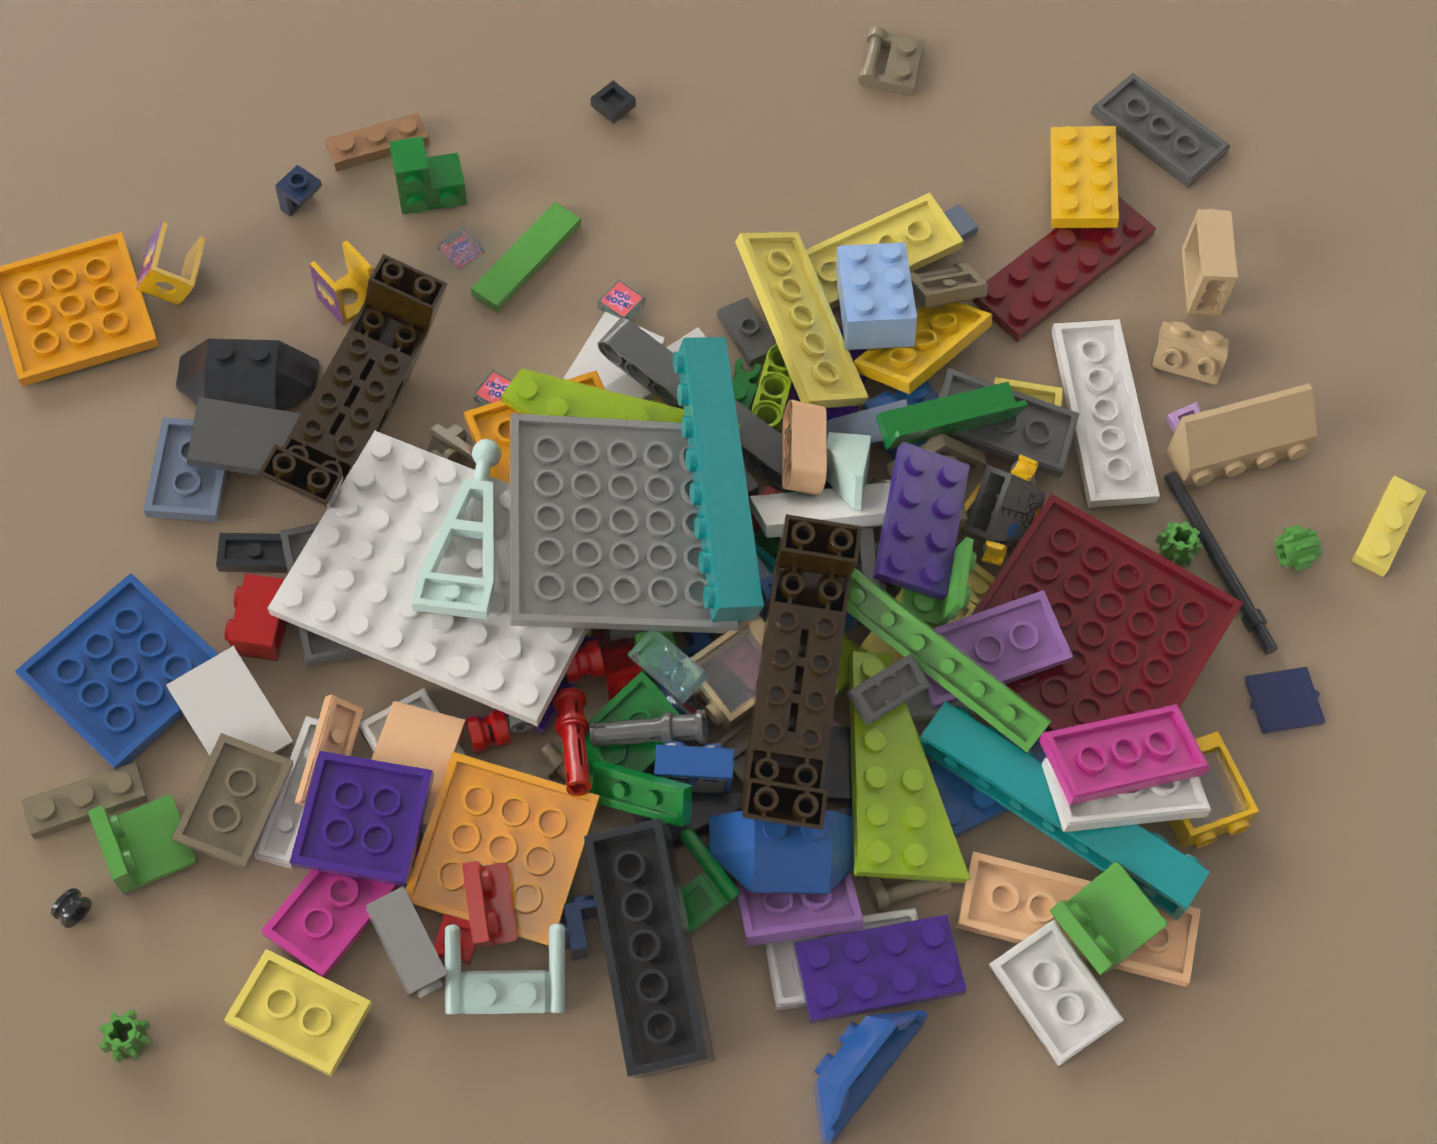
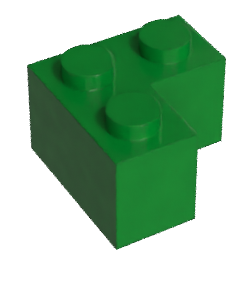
(426, 181)

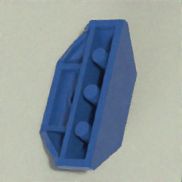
(782, 856)
(859, 1066)

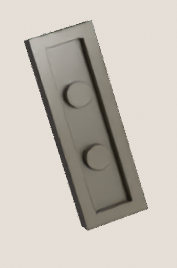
(70, 803)

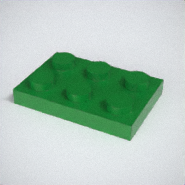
(635, 701)

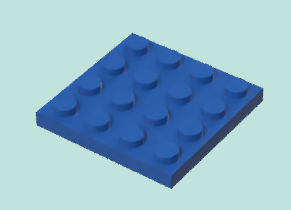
(113, 670)

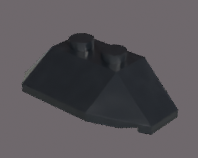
(247, 373)

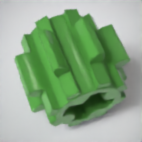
(1179, 543)
(1297, 547)
(113, 1036)

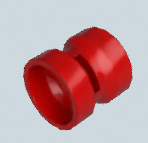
(586, 661)
(480, 734)

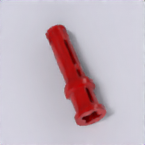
(572, 728)

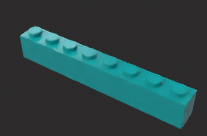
(718, 480)
(1019, 784)

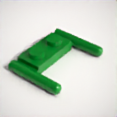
(708, 891)

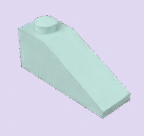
(848, 466)

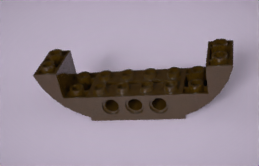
(358, 383)
(799, 673)

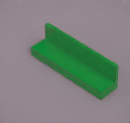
(948, 415)

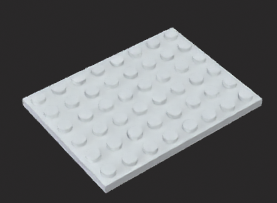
(363, 571)

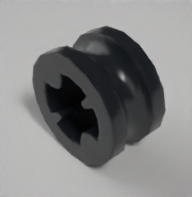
(71, 907)

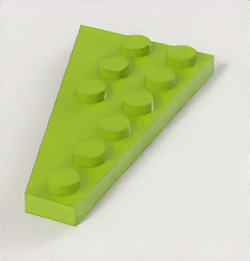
(554, 396)
(895, 800)

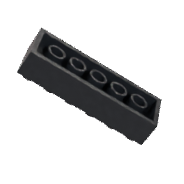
(648, 949)

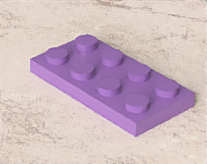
(1007, 642)

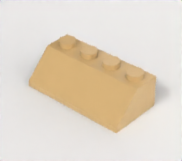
(1244, 436)

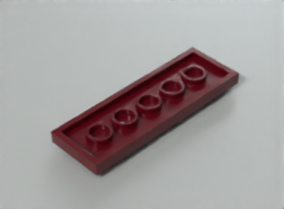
(1059, 270)

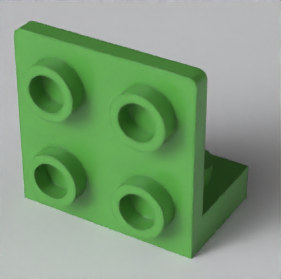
(940, 612)
(140, 843)
(1109, 918)

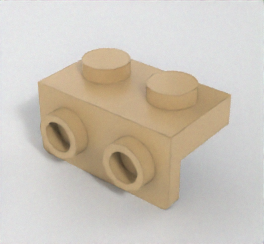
(1191, 352)

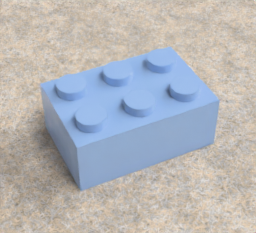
(876, 296)

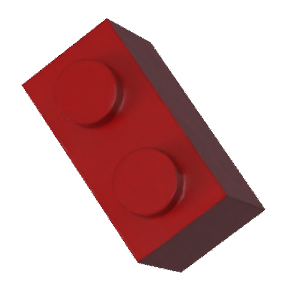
(253, 629)

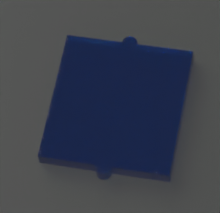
(1284, 700)

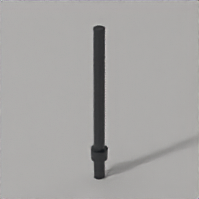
(1252, 618)

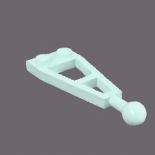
(456, 593)

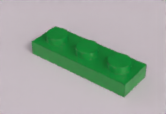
(641, 793)

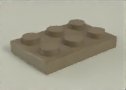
(233, 801)

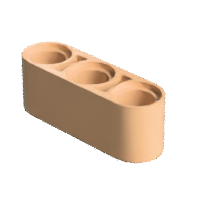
(804, 447)

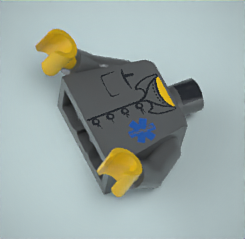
(1005, 507)

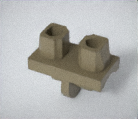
(451, 444)

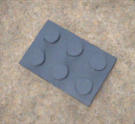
(179, 488)

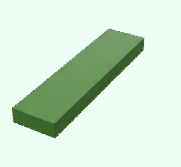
(526, 256)

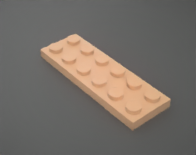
(1015, 901)

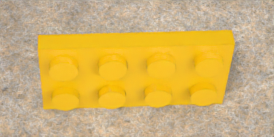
(1084, 177)
(938, 339)

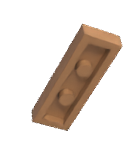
(372, 141)

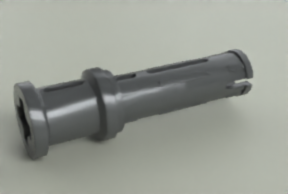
(664, 729)

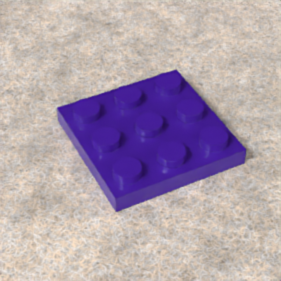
(362, 818)

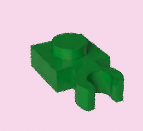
(744, 385)

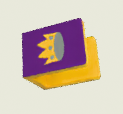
(151, 274)
(356, 281)

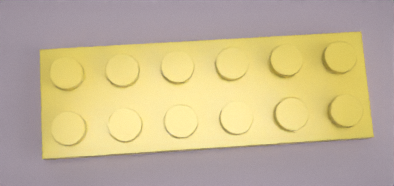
(917, 223)
(801, 319)

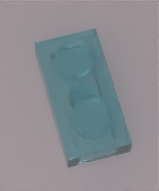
(668, 665)

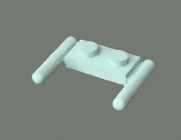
(507, 989)

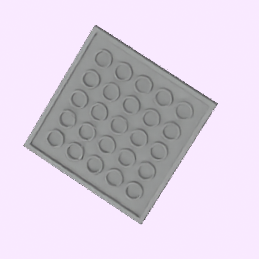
(603, 527)

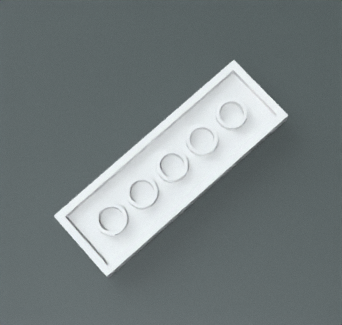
(1110, 425)

